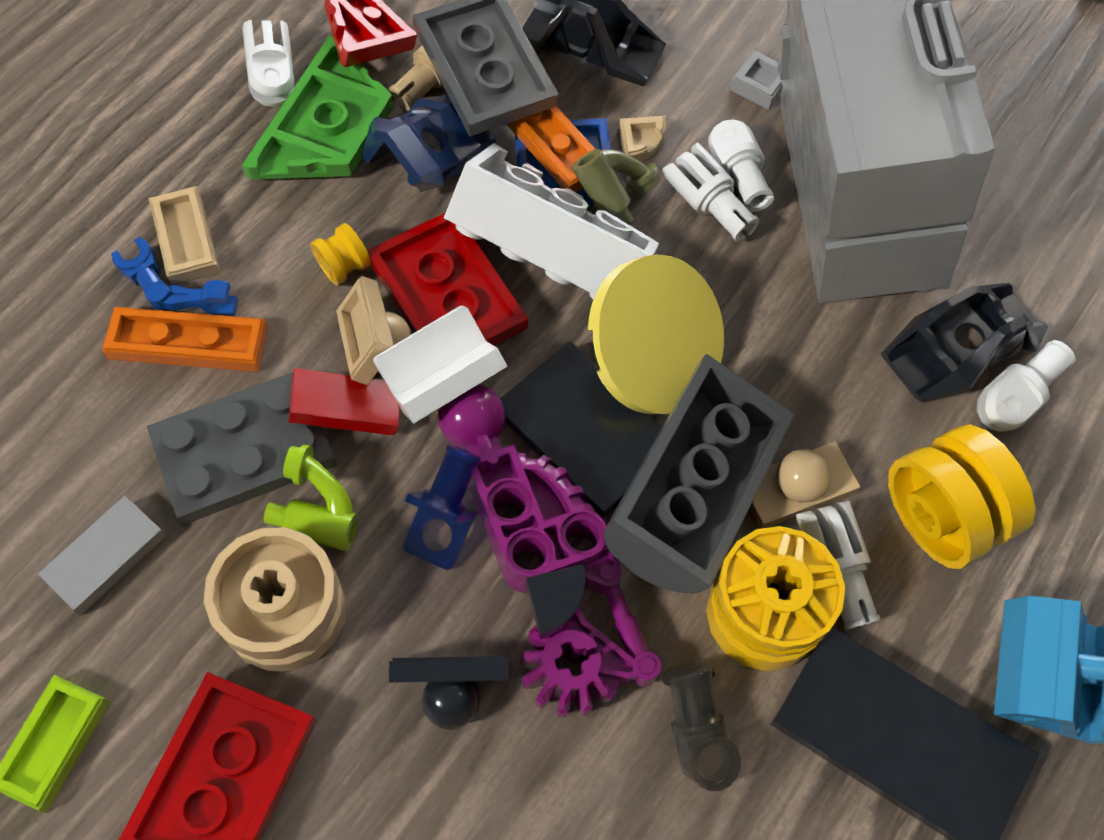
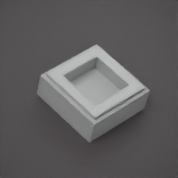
(758, 80)

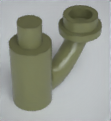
(603, 186)

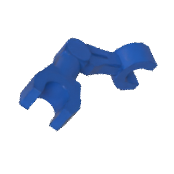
(143, 271)

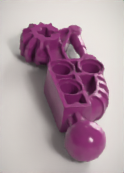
(550, 515)

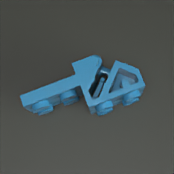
(1051, 668)

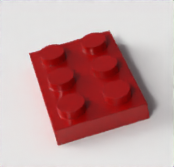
(440, 269)
(222, 767)

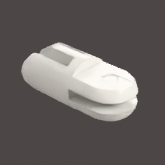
(268, 64)

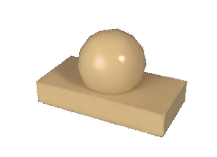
(367, 328)
(803, 484)

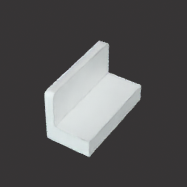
(438, 363)

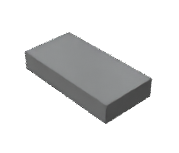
(102, 555)

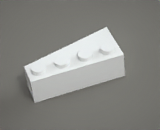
(541, 223)

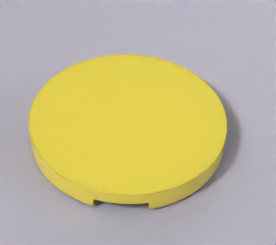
(652, 330)

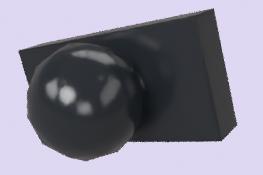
(451, 694)

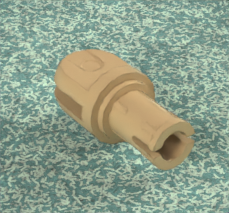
(416, 81)

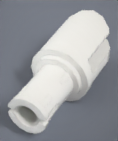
(710, 191)
(841, 535)

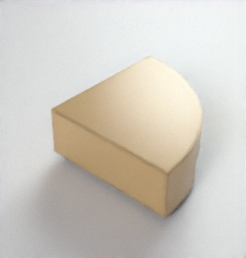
(642, 136)

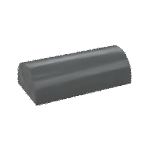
(697, 480)

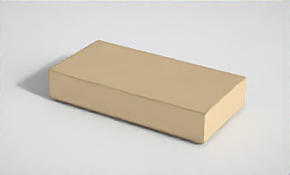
(184, 236)

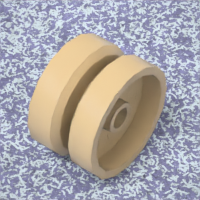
(275, 599)

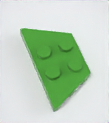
(321, 122)

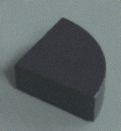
(555, 598)

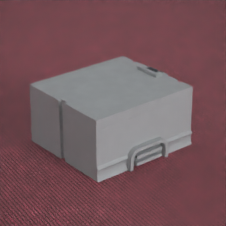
(882, 141)

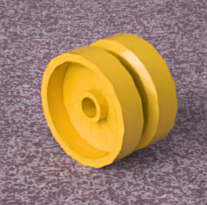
(961, 495)

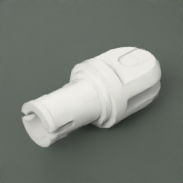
(741, 157)
(1023, 388)

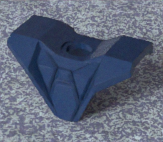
(404, 138)

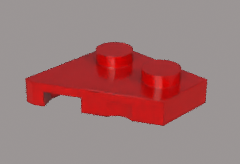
(367, 30)

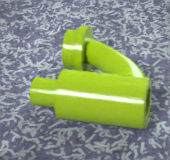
(327, 526)

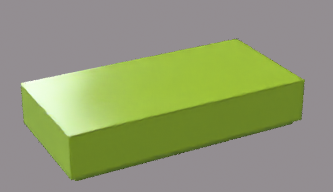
(50, 743)

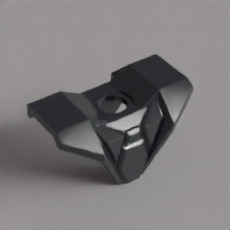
(597, 30)
(933, 361)

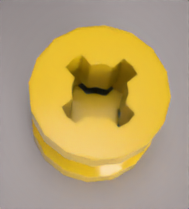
(340, 254)

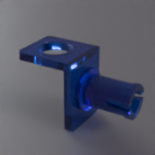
(444, 503)

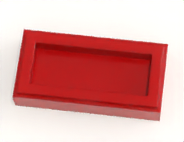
(342, 403)

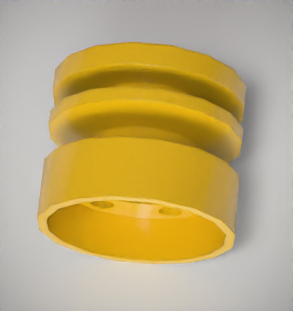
(751, 618)

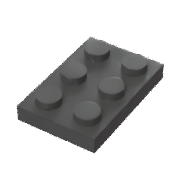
(485, 63)
(231, 449)

